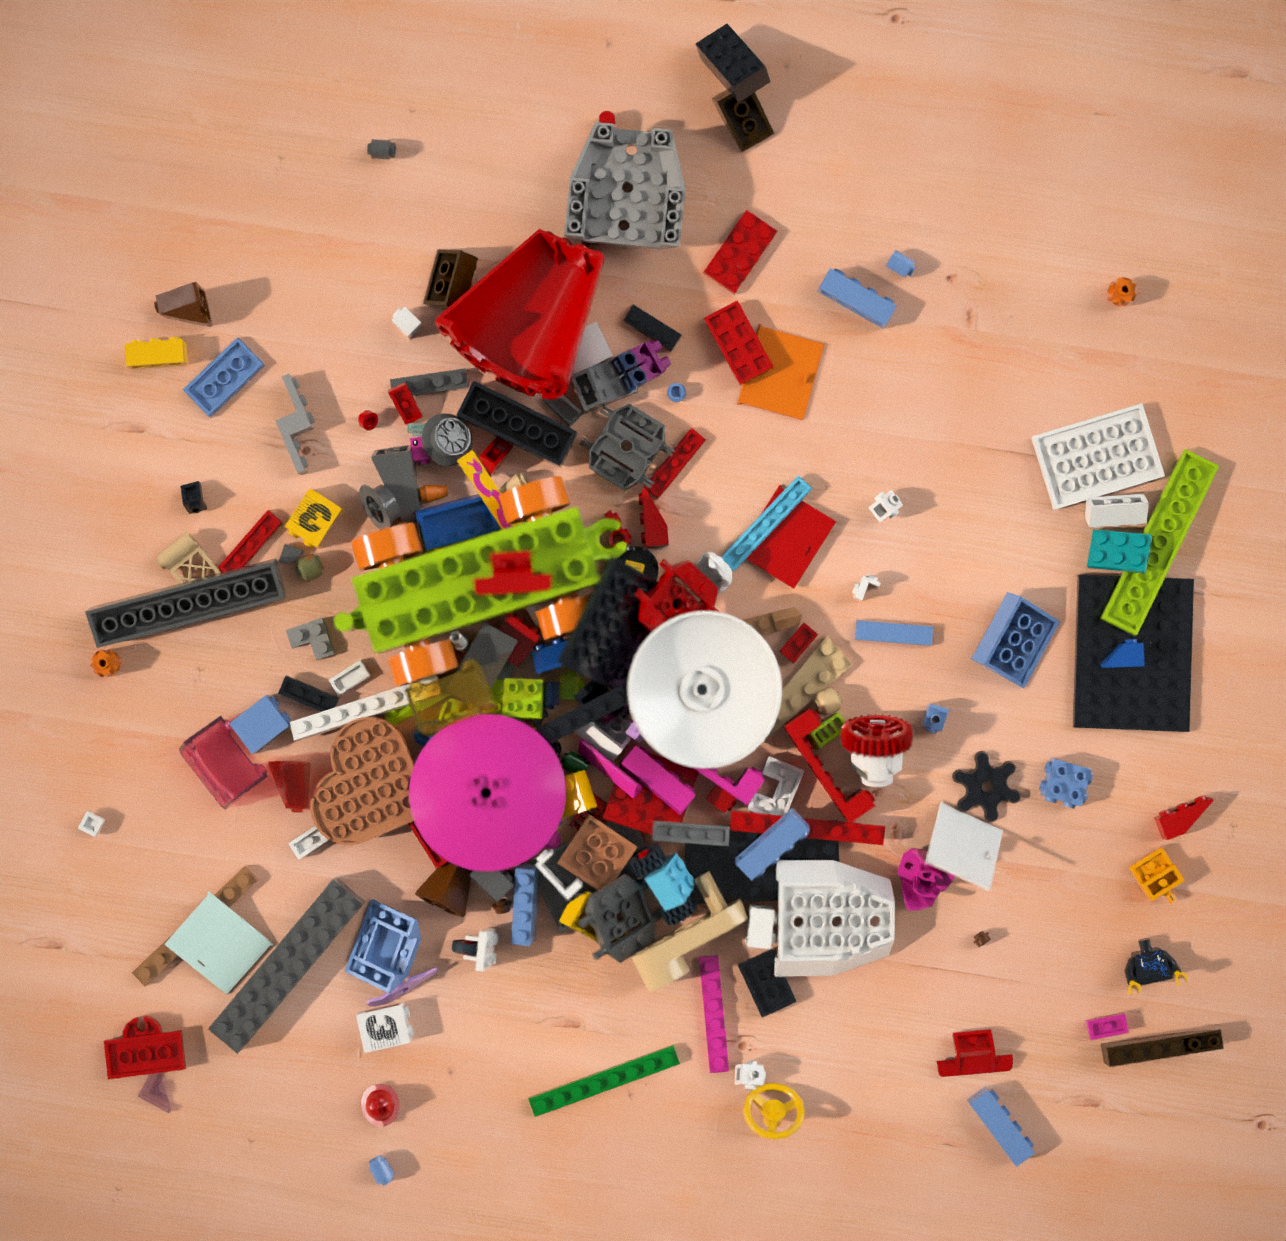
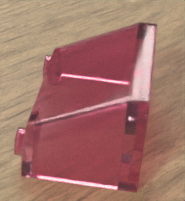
(221, 763)

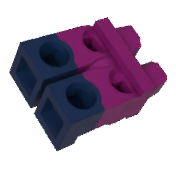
(648, 364)

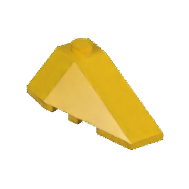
(576, 911)

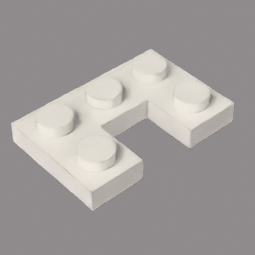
(789, 780)

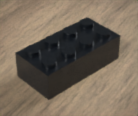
(733, 62)

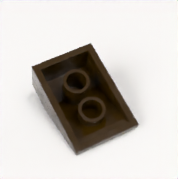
(743, 119)

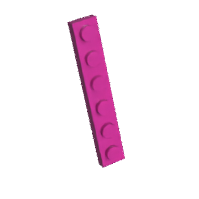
(713, 1014)

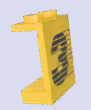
(313, 518)

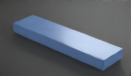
(894, 633)

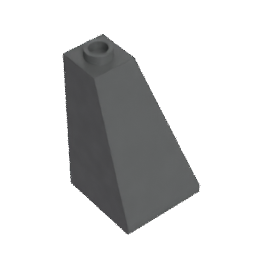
(400, 477)

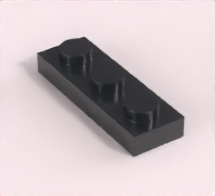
(652, 327)
(307, 694)

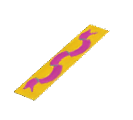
(485, 487)

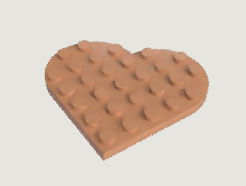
(367, 785)

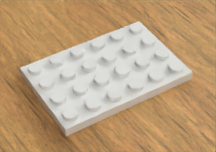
(1097, 456)

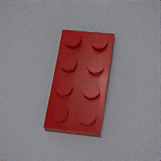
(740, 252)
(738, 343)

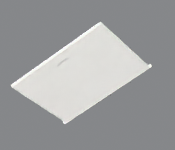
(964, 845)

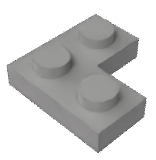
(315, 634)

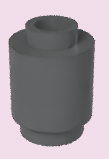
(381, 149)

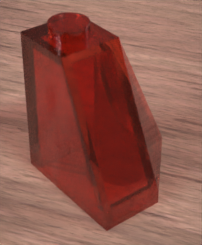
(292, 782)

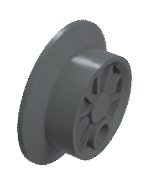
(446, 439)
(379, 505)

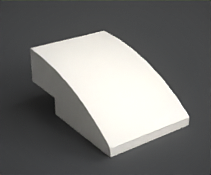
(593, 349)

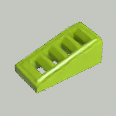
(813, 739)

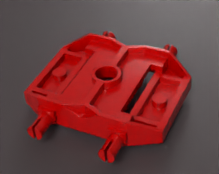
(670, 589)

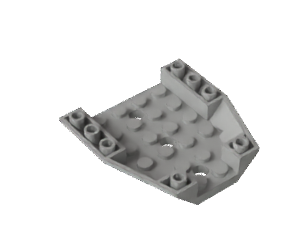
(599, 203)

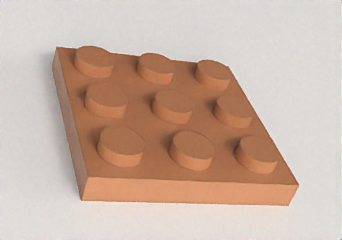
(597, 853)

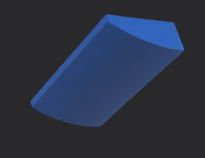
(455, 521)

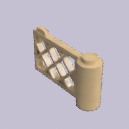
(179, 553)

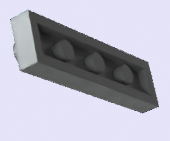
(434, 382)
(690, 833)

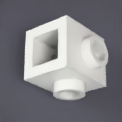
(885, 506)
(750, 1075)

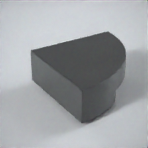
(290, 554)

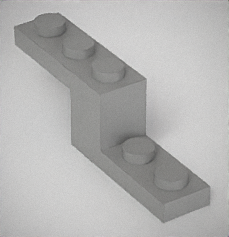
(295, 424)

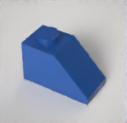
(1126, 655)

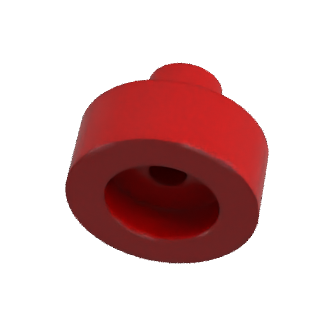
(368, 420)

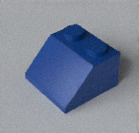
(546, 657)

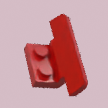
(512, 574)
(974, 1055)

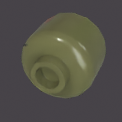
(309, 567)

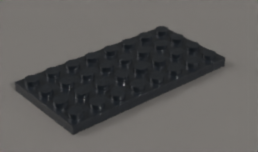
(733, 881)

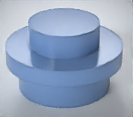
(676, 392)

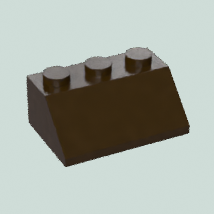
(449, 278)

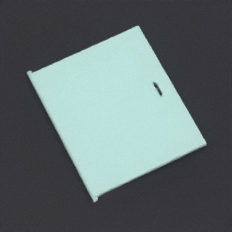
(219, 941)

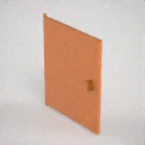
(790, 382)

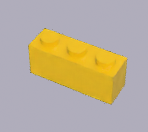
(156, 353)

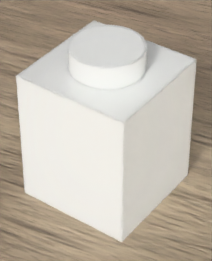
(406, 322)

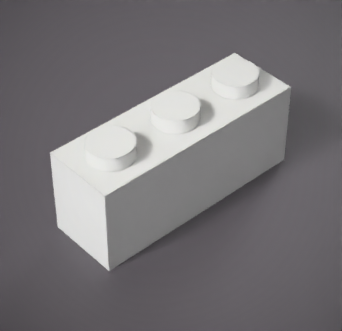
(1116, 510)

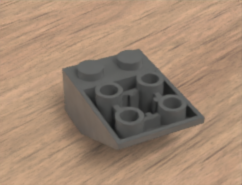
(599, 386)

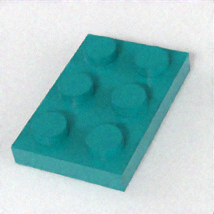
(1119, 551)

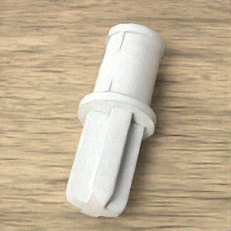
(459, 641)

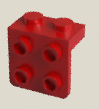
(526, 637)

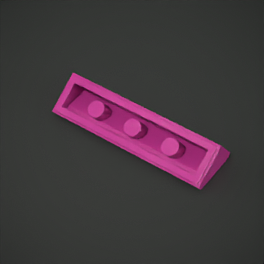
(609, 769)

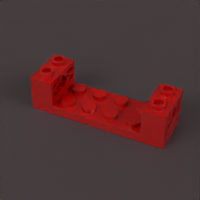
(852, 806)

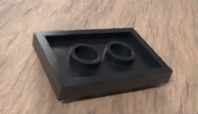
(767, 991)

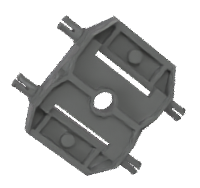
(642, 450)
(626, 897)

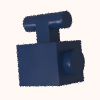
(551, 695)

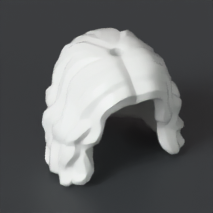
(715, 569)

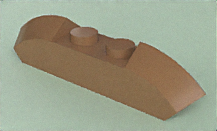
(775, 621)

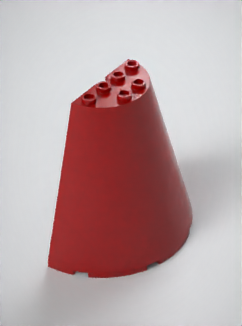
(528, 315)

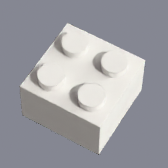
(760, 926)

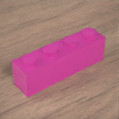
(657, 779)

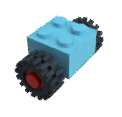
(668, 881)

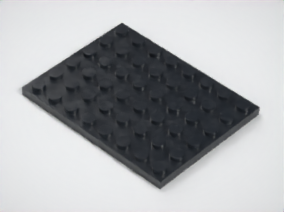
(1140, 696)

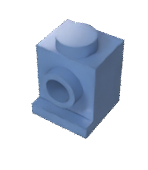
(931, 711)

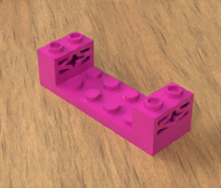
(745, 786)

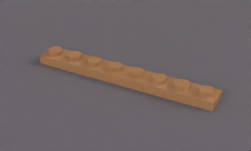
(164, 956)

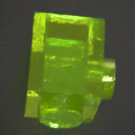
(569, 685)

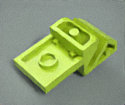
(519, 698)

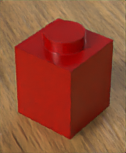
(721, 798)

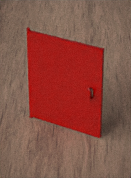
(787, 548)

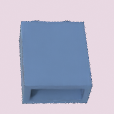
(261, 724)

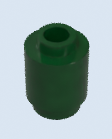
(574, 763)

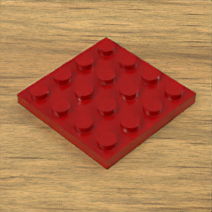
(644, 809)

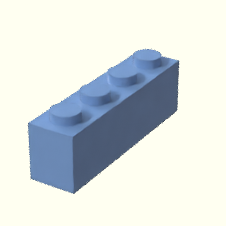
(857, 298)
(772, 844)
(525, 904)
(1002, 1128)

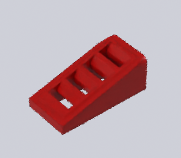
(600, 804)

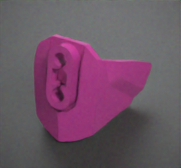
(920, 880)

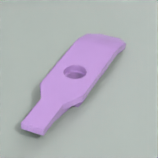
(402, 988)

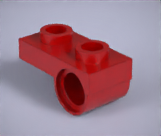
(624, 533)

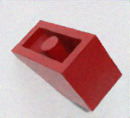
(494, 455)

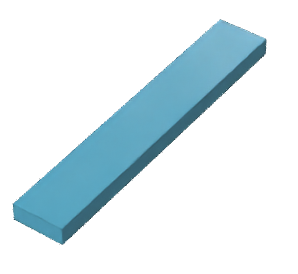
(766, 523)

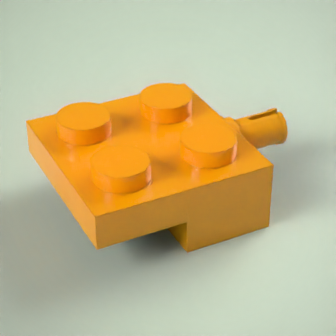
(1156, 875)

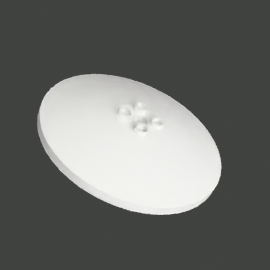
(739, 695)

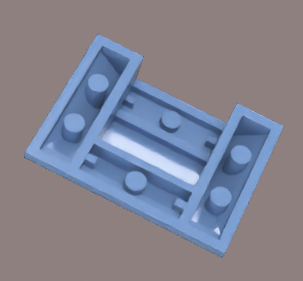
(384, 947)

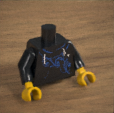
(1150, 966)

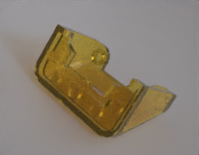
(451, 699)

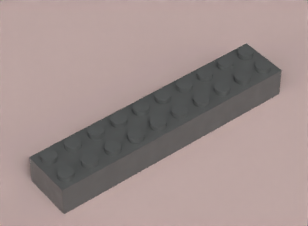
(186, 603)
(286, 965)

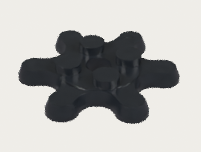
(973, 784)

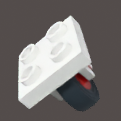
(478, 948)

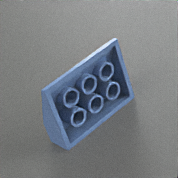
(1015, 639)

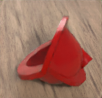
(380, 1105)

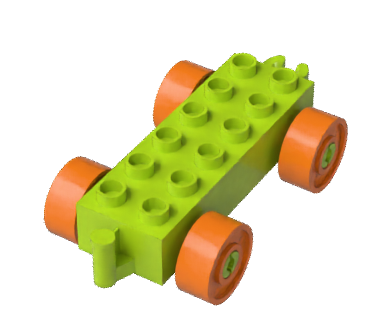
(436, 591)

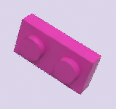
(1107, 1026)

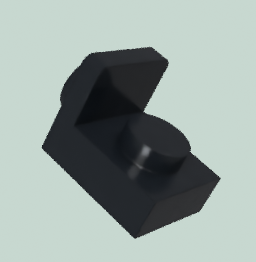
(193, 497)

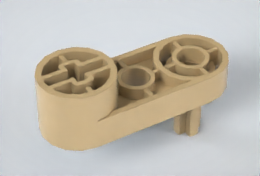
(663, 959)

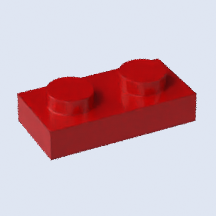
(405, 403)
(798, 643)

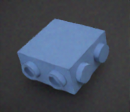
(1065, 783)

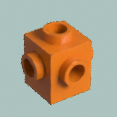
(1116, 294)
(112, 663)

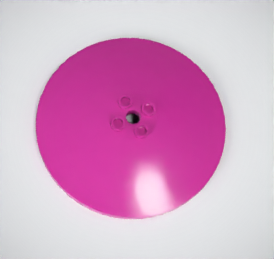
(524, 787)

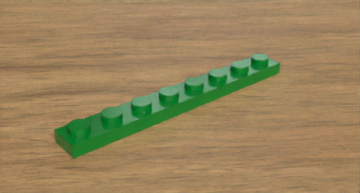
(604, 1080)

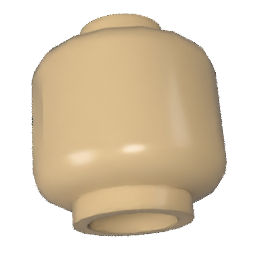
(827, 701)

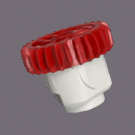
(876, 746)

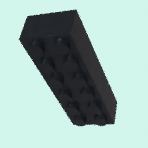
(517, 424)

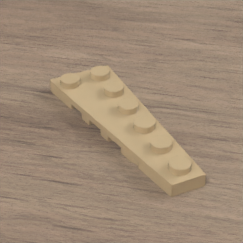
(814, 676)

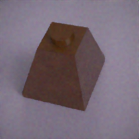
(185, 304)
(447, 889)

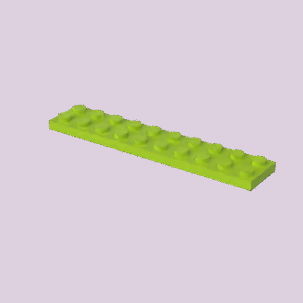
(1168, 529)

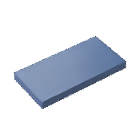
(223, 377)

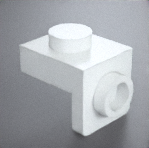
(860, 588)

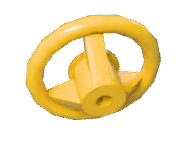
(774, 1111)

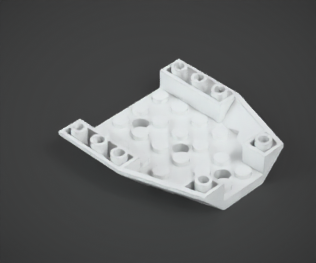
(819, 893)

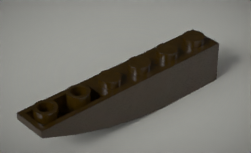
(1160, 1047)

